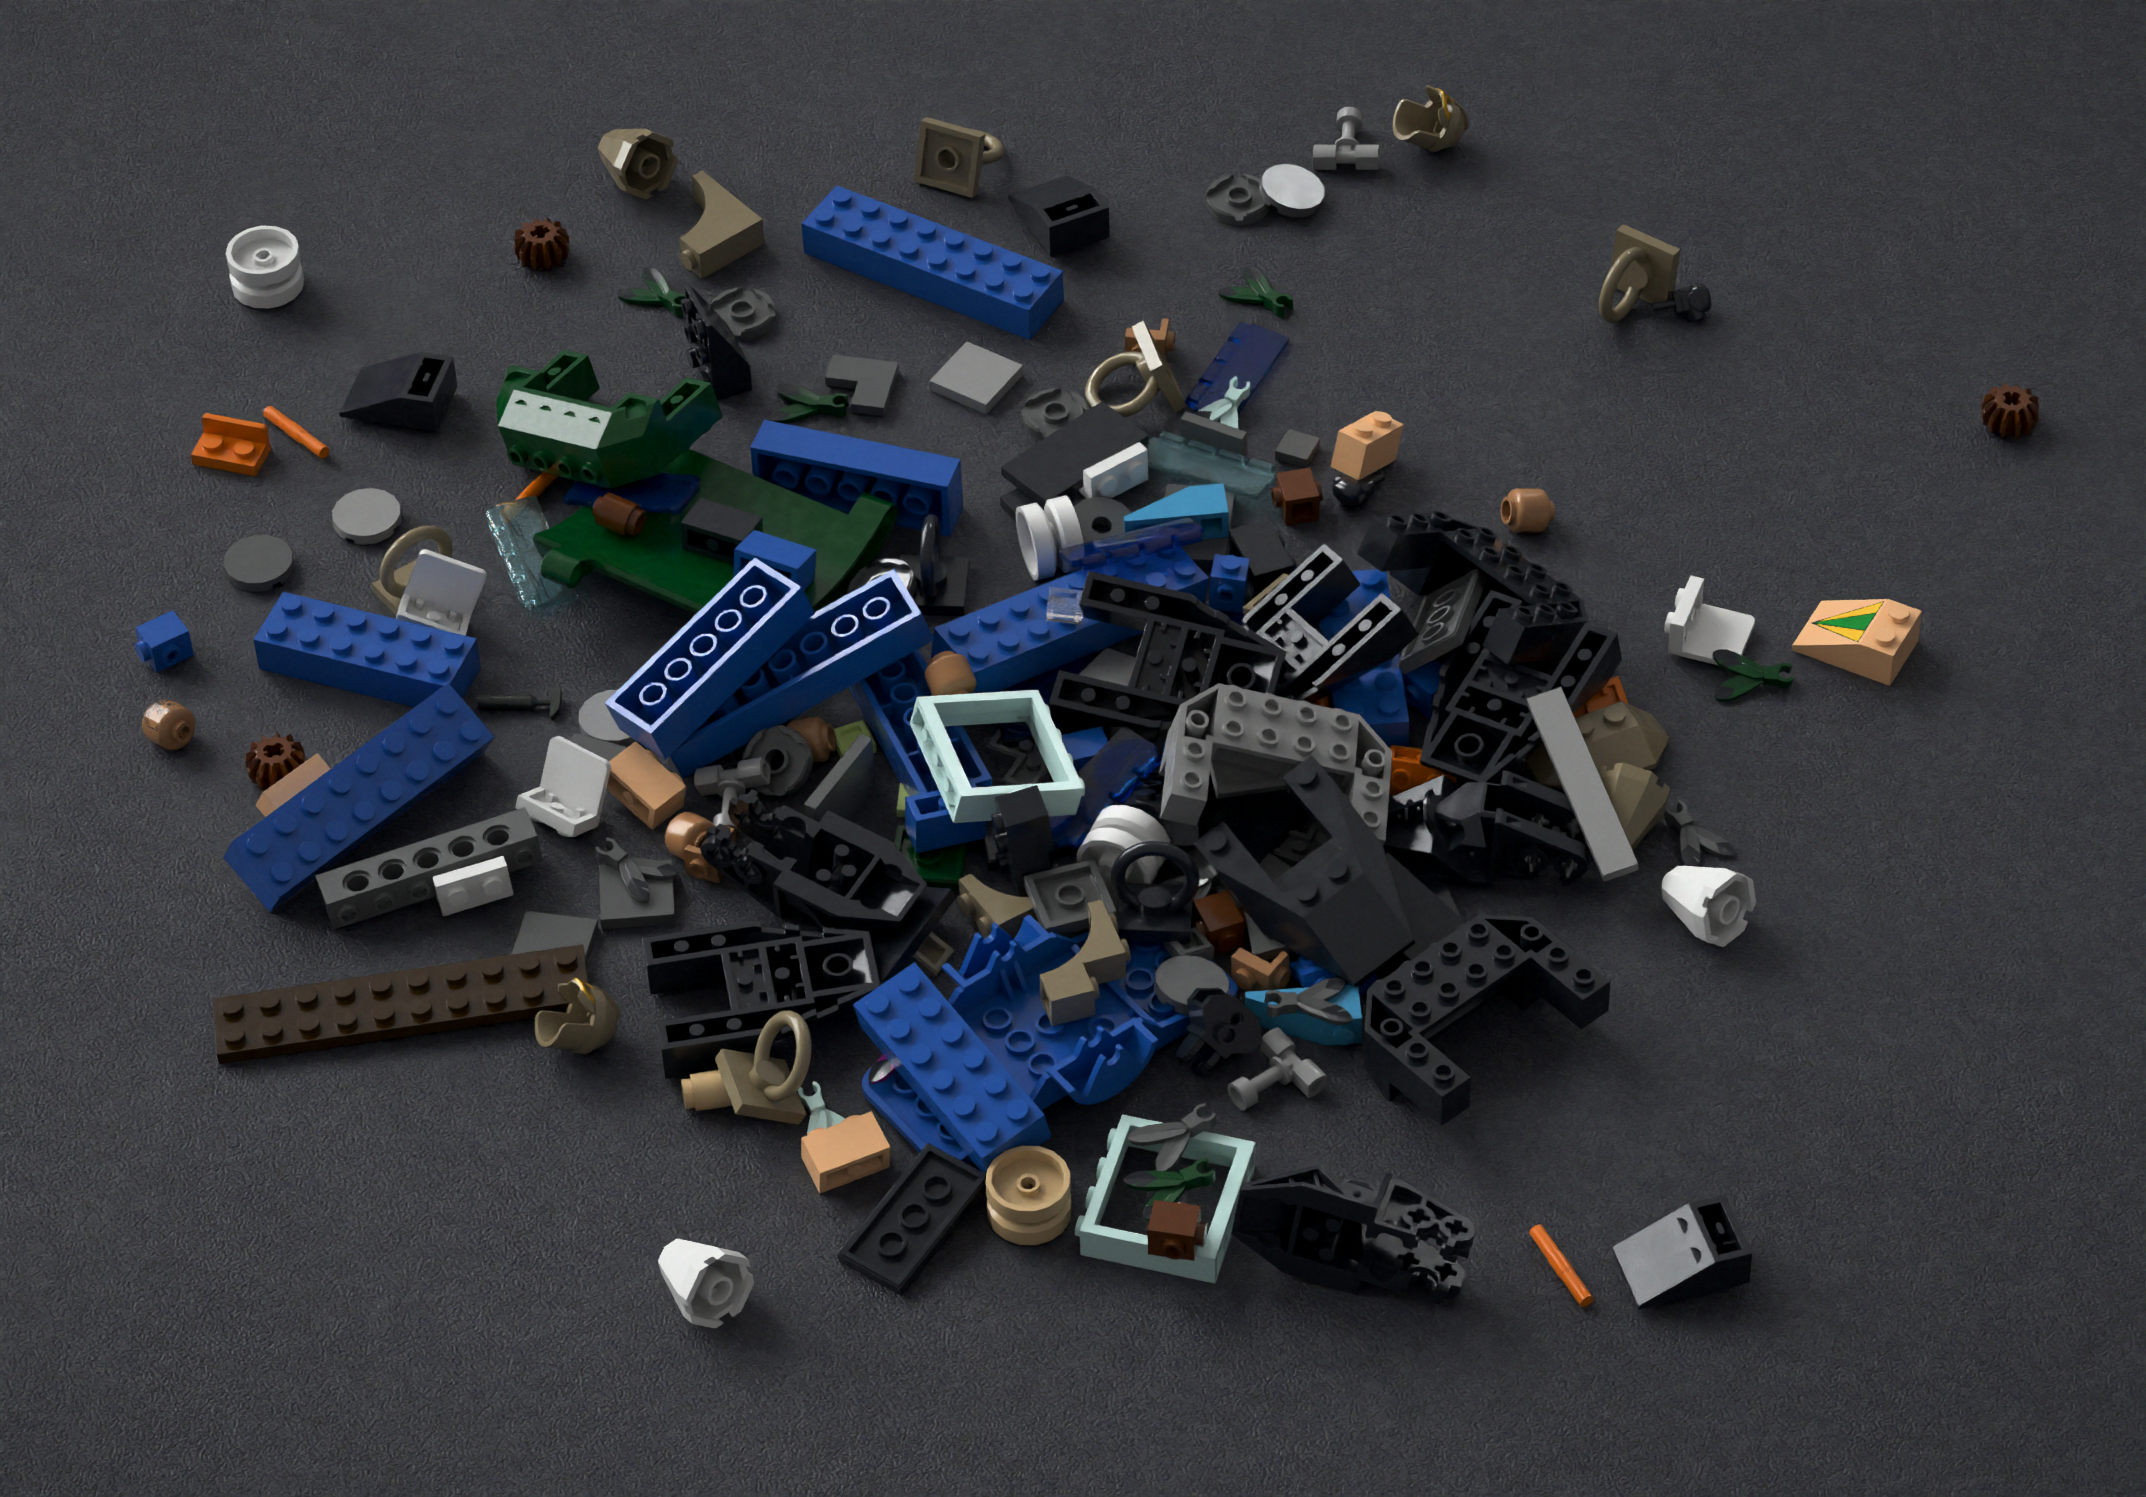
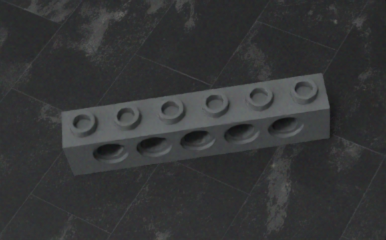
(408, 872)

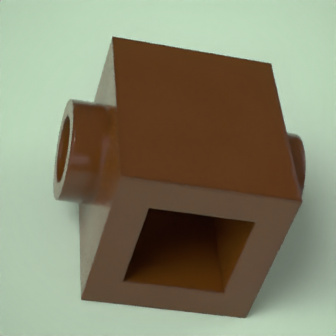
(1297, 496)
(1220, 921)
(1175, 1230)

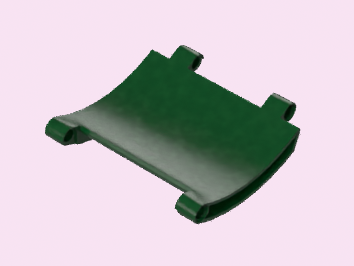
(690, 580)

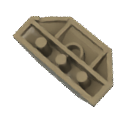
(1612, 737)

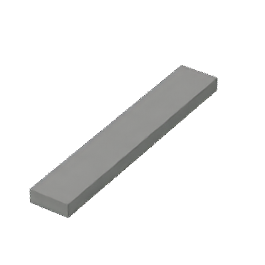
(1582, 784)

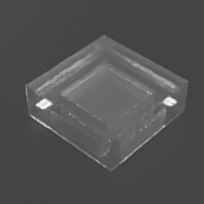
(1064, 605)

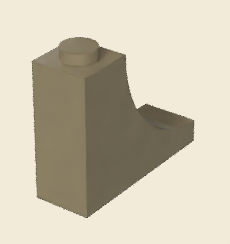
(722, 233)

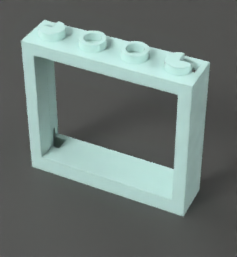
(978, 803)
(1132, 1247)

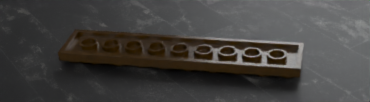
(394, 1004)

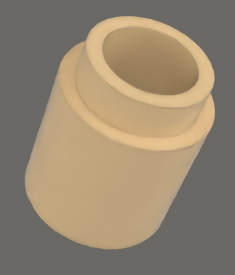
(705, 1091)

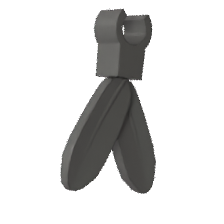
(1173, 1135)

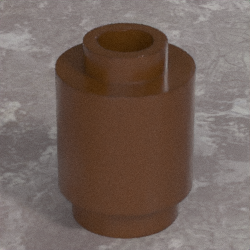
(619, 515)

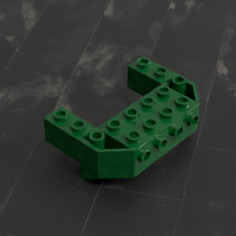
(560, 433)

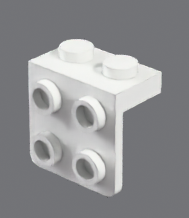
(1116, 473)
(441, 593)
(1701, 629)
(569, 789)
(473, 885)

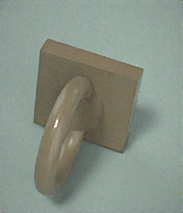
(953, 156)
(1642, 269)
(1153, 369)
(393, 583)
(763, 1084)

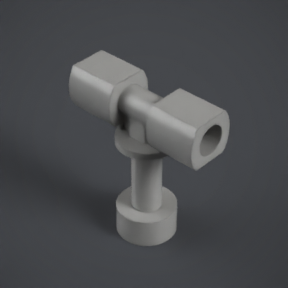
(1347, 148)
(731, 784)
(1284, 1067)

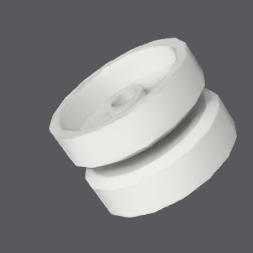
(265, 267)
(1044, 533)
(1114, 832)

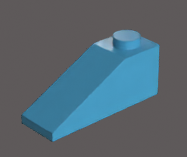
(1201, 503)
(1309, 1027)

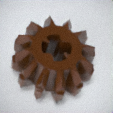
(541, 244)
(2010, 410)
(273, 759)

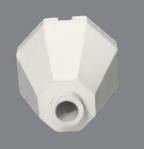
(1710, 901)
(705, 1280)

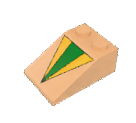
(1861, 636)

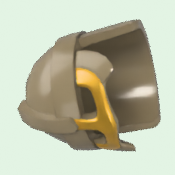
(1431, 125)
(585, 1025)

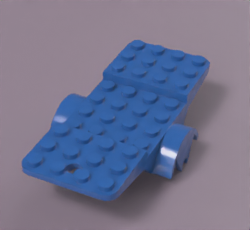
(1003, 1007)

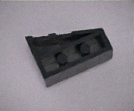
(1022, 836)

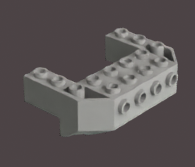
(1271, 738)

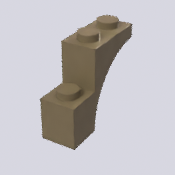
(990, 907)
(1072, 988)

